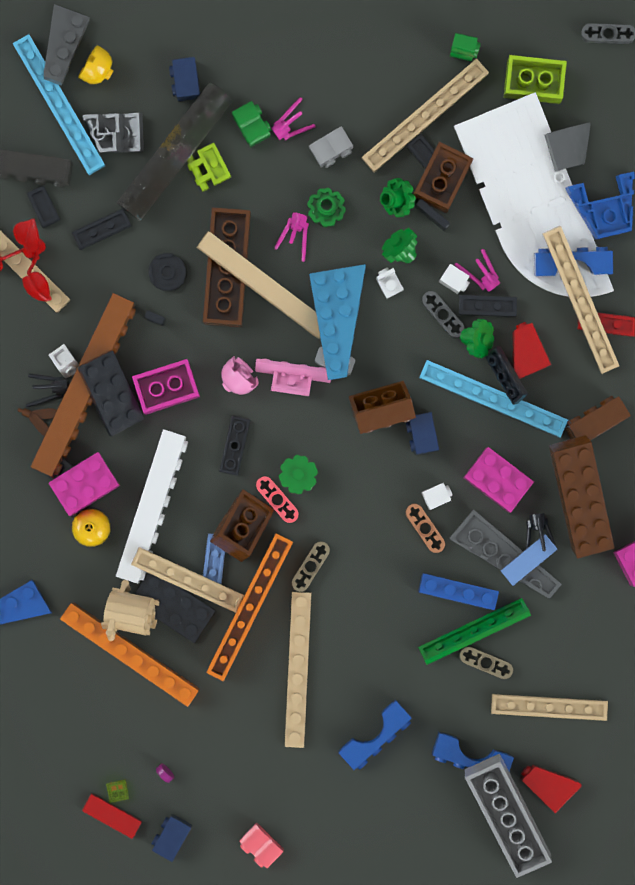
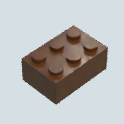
(382, 407)
(598, 419)

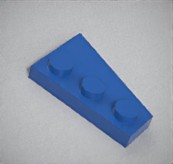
(23, 604)

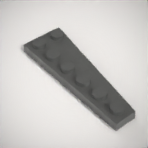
(492, 546)

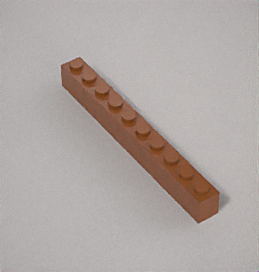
(77, 398)

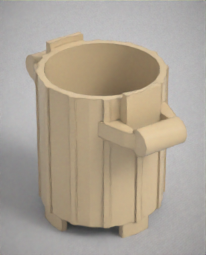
(128, 612)

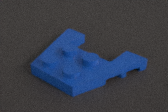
(607, 215)

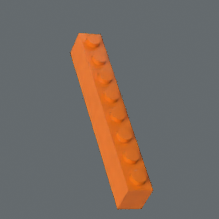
(249, 607)
(130, 655)

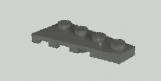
(64, 39)

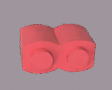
(261, 846)

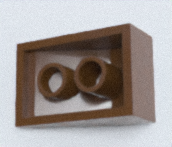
(443, 177)
(242, 526)

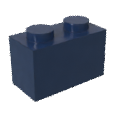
(186, 79)
(423, 434)
(171, 838)

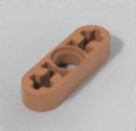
(417, 527)

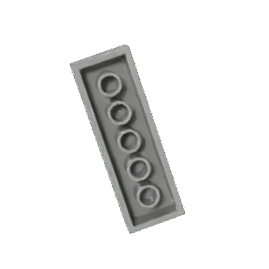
(508, 815)

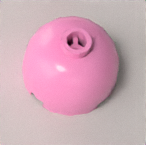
(237, 377)

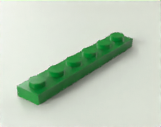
(474, 631)

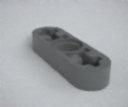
(594, 29)
(455, 322)

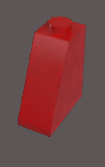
(528, 351)
(550, 786)

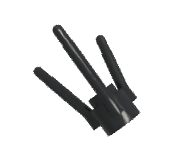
(59, 387)
(538, 522)

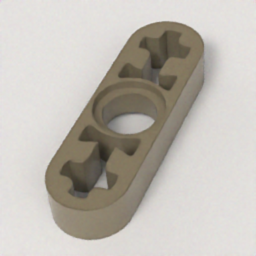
(313, 551)
(501, 663)

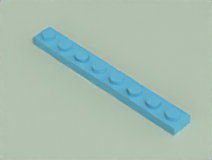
(59, 106)
(493, 398)

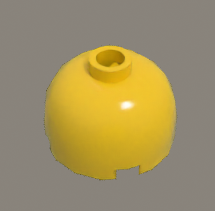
(97, 66)
(98, 533)

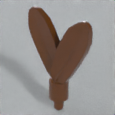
(36, 417)

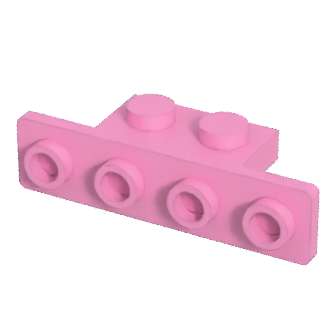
(291, 377)

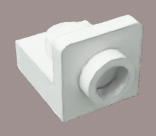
(389, 282)
(64, 361)

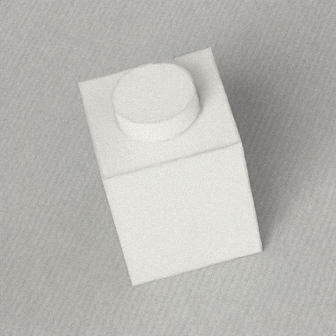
(455, 279)
(437, 496)

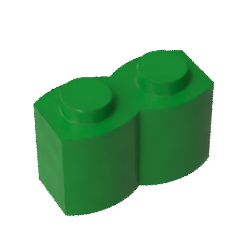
(464, 47)
(251, 123)

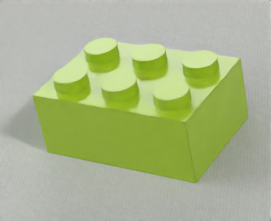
(534, 75)

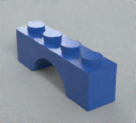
(597, 261)
(458, 591)
(448, 748)
(357, 752)

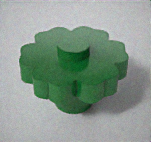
(398, 197)
(326, 207)
(400, 246)
(478, 338)
(298, 474)

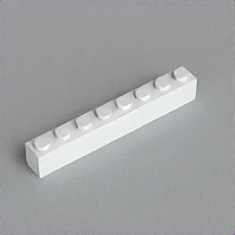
(152, 503)

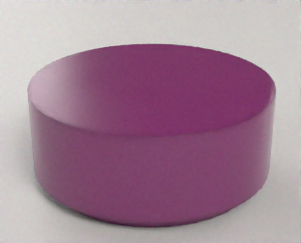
(164, 773)

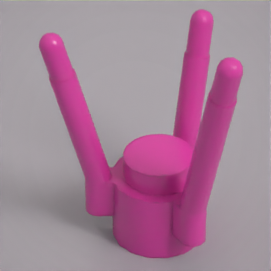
(281, 127)
(297, 223)
(490, 280)

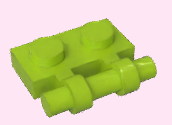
(214, 165)

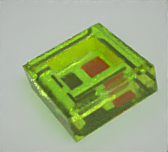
(117, 790)

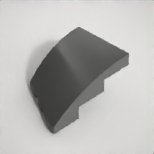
(116, 132)
(568, 146)

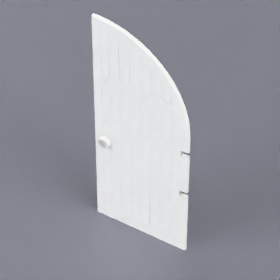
(525, 189)

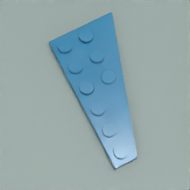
(337, 308)

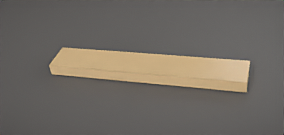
(187, 579)
(549, 707)

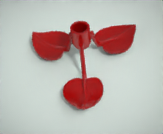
(27, 235)

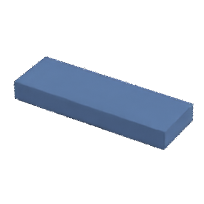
(528, 560)
(213, 561)

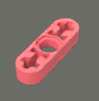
(282, 514)

